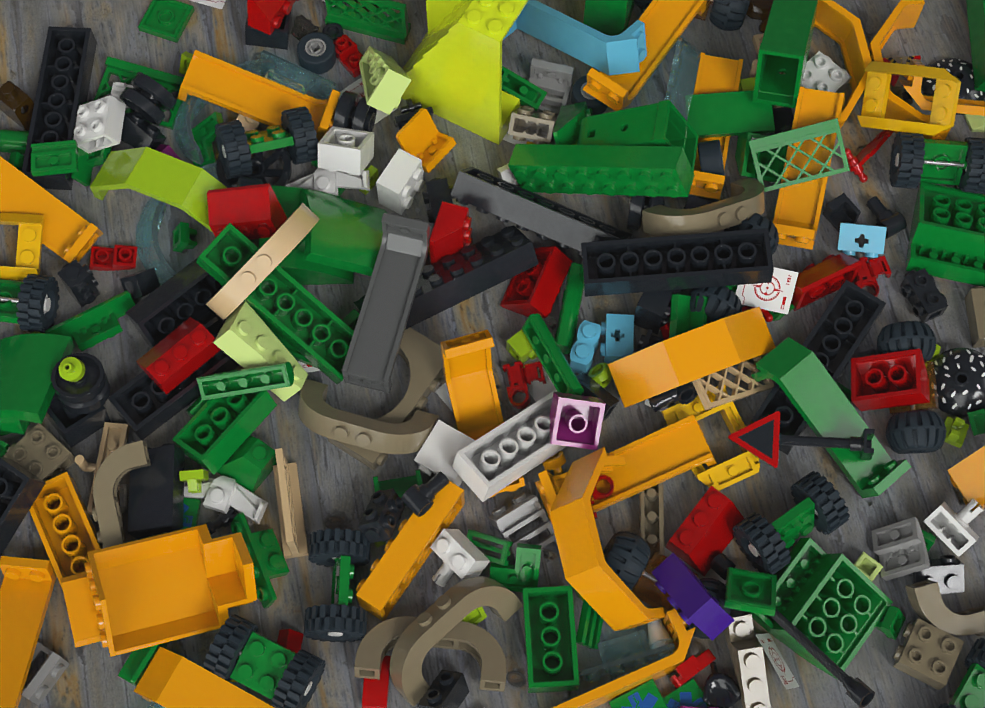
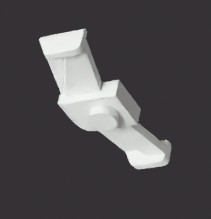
(330, 181)
(226, 492)

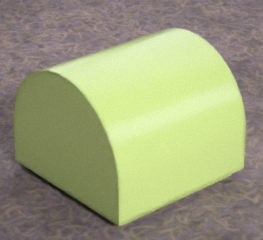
(868, 566)

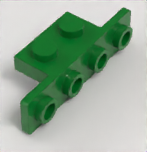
(87, 162)
(95, 323)
(266, 558)

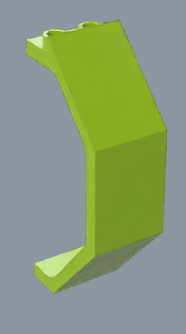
(159, 178)

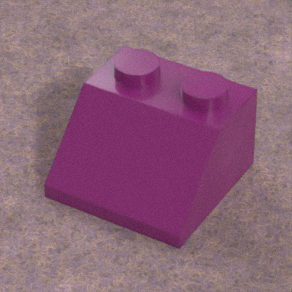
(576, 420)

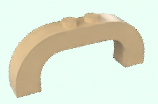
(263, 262)

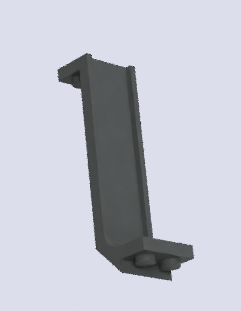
(387, 302)

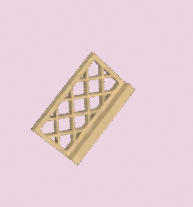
(701, 386)
(290, 507)

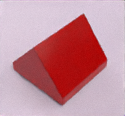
(290, 639)

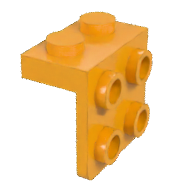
(424, 140)

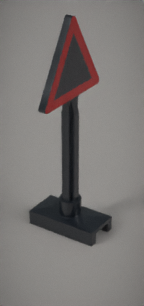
(764, 439)

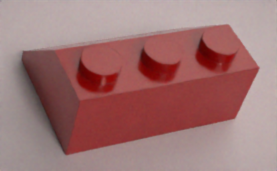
(267, 14)
(249, 209)
(450, 231)
(824, 279)
(538, 286)
(179, 355)
(889, 380)
(705, 531)

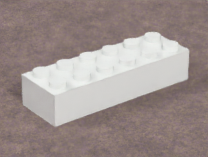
(507, 450)

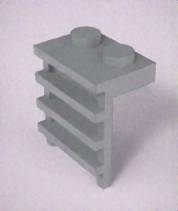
(553, 79)
(518, 514)
(46, 675)

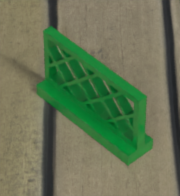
(371, 23)
(129, 70)
(794, 136)

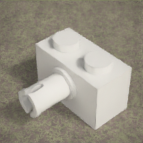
(954, 527)
(458, 556)

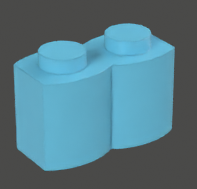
(584, 347)

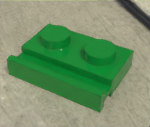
(54, 158)

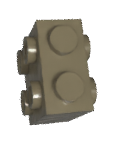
(532, 125)
(41, 453)
(927, 653)

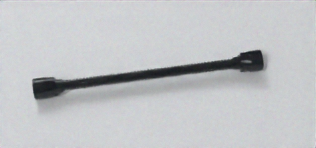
(855, 688)

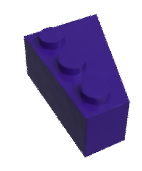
(691, 597)

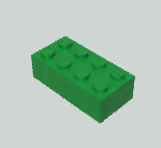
(223, 427)
(550, 639)

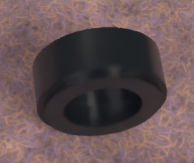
(333, 30)

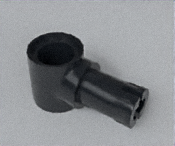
(893, 221)
(683, 394)
(420, 498)

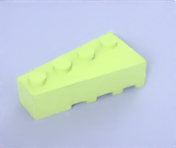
(382, 80)
(254, 345)

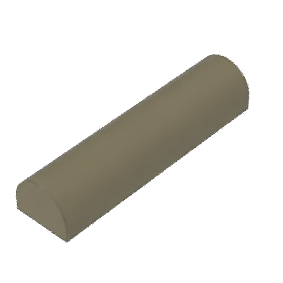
(652, 518)

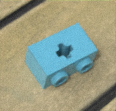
(874, 234)
(620, 327)

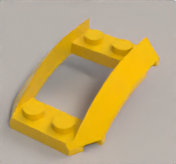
(877, 91)
(28, 245)
(731, 470)

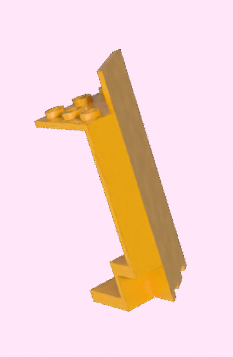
(158, 589)

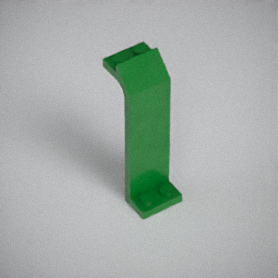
(829, 414)

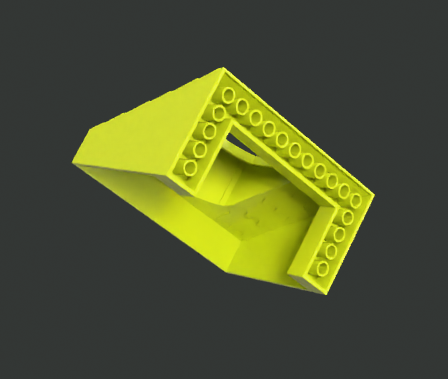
(461, 64)

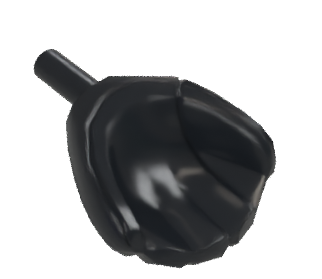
(720, 689)

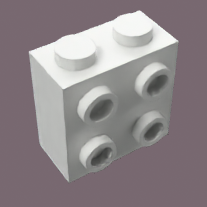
(825, 75)
(99, 124)
(440, 451)

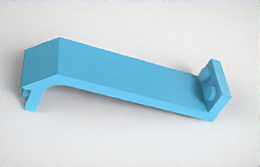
(603, 52)

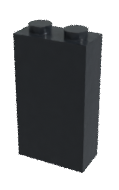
(157, 494)

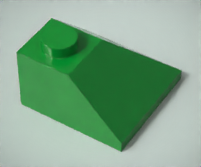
(745, 160)
(250, 464)

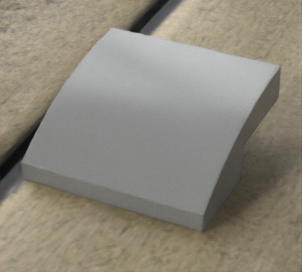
(900, 548)

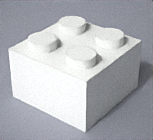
(345, 150)
(400, 182)

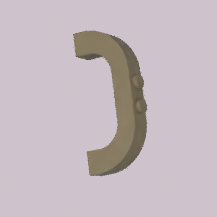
(745, 201)
(361, 430)
(105, 490)
(929, 606)
(437, 622)
(462, 637)

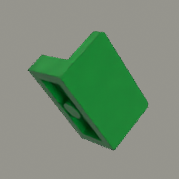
(682, 318)
(138, 663)

